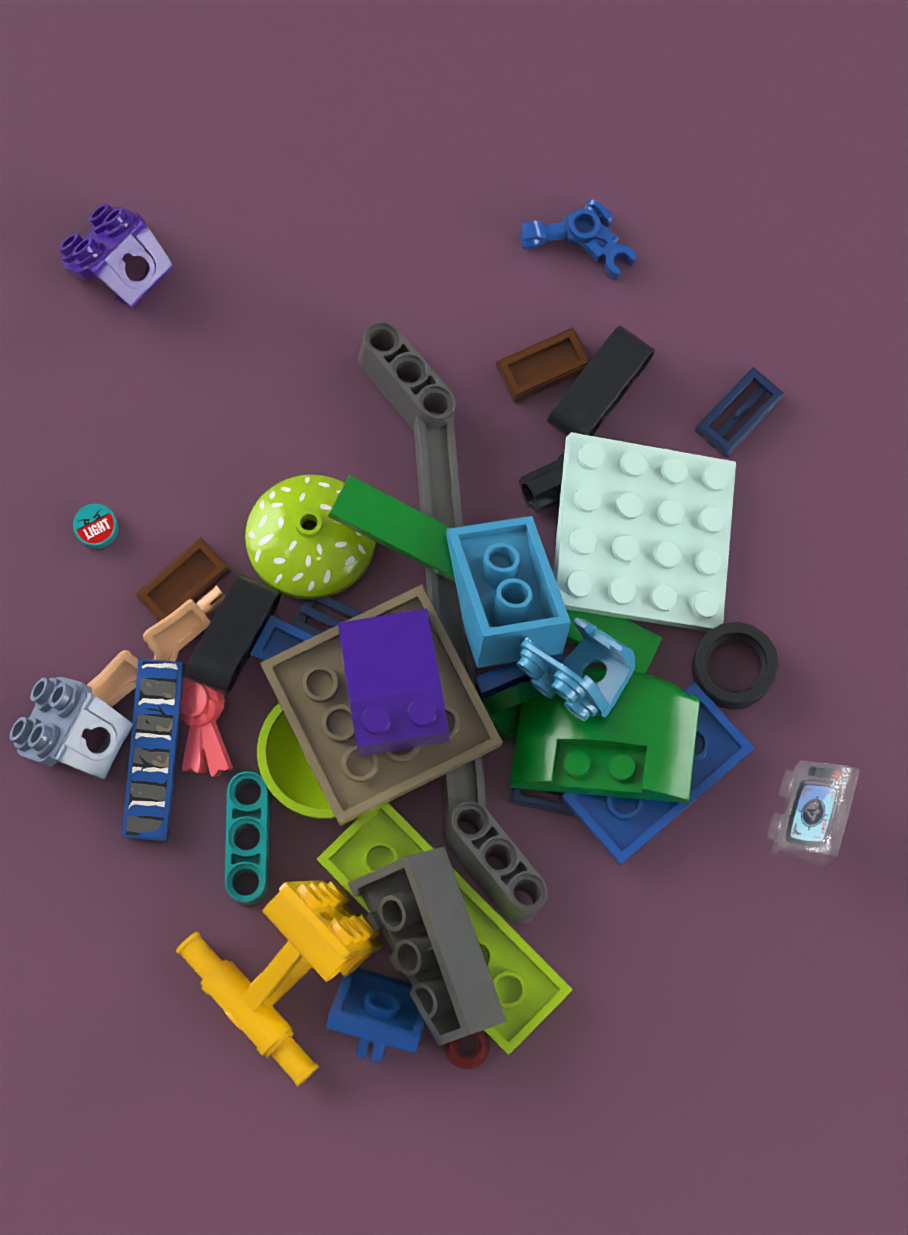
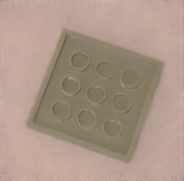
(317, 705)

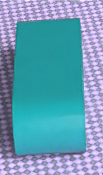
(240, 818)

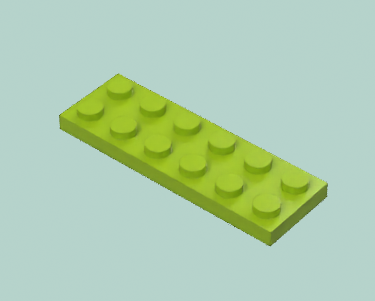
(521, 978)

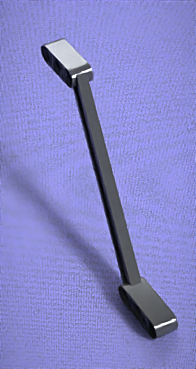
(441, 500)

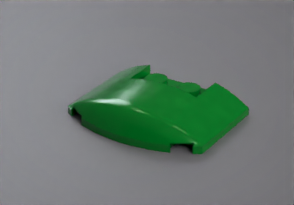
(632, 753)

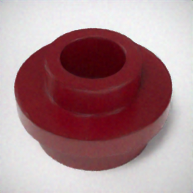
(473, 1060)

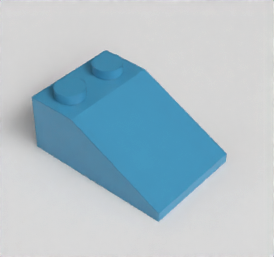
(506, 590)

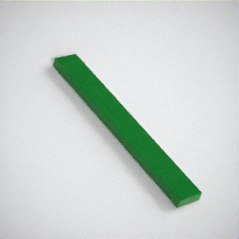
(426, 543)

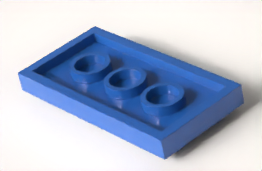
(629, 823)

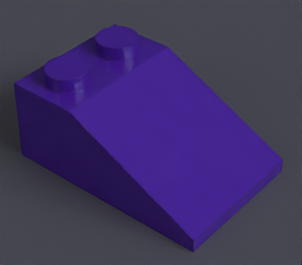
(393, 682)

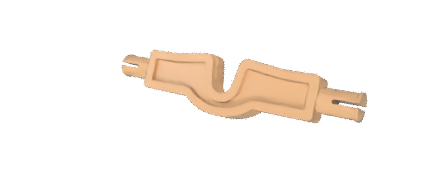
(164, 639)

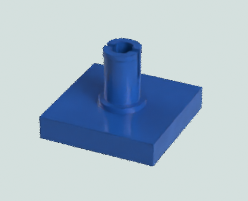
(377, 1012)

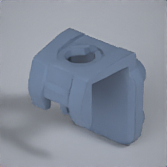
(56, 727)

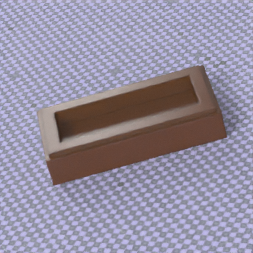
(543, 365)
(183, 579)

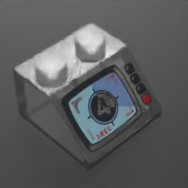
(813, 811)

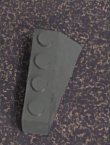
(432, 943)

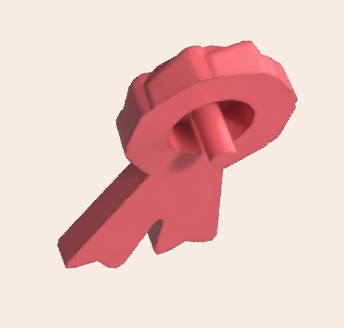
(204, 743)

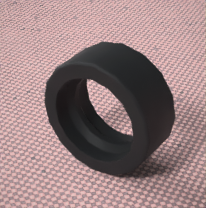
(755, 639)

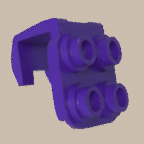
(102, 249)

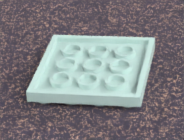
(644, 532)

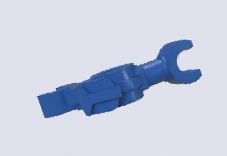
(586, 230)

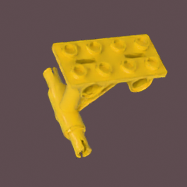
(319, 935)

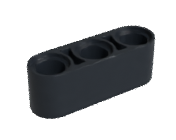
(601, 384)
(232, 634)

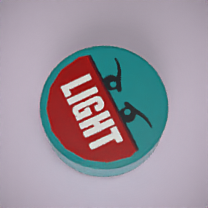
(95, 526)

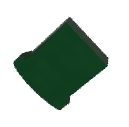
(505, 708)

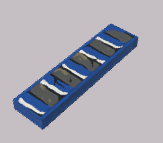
(153, 750)

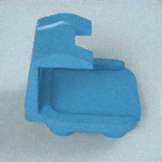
(566, 678)

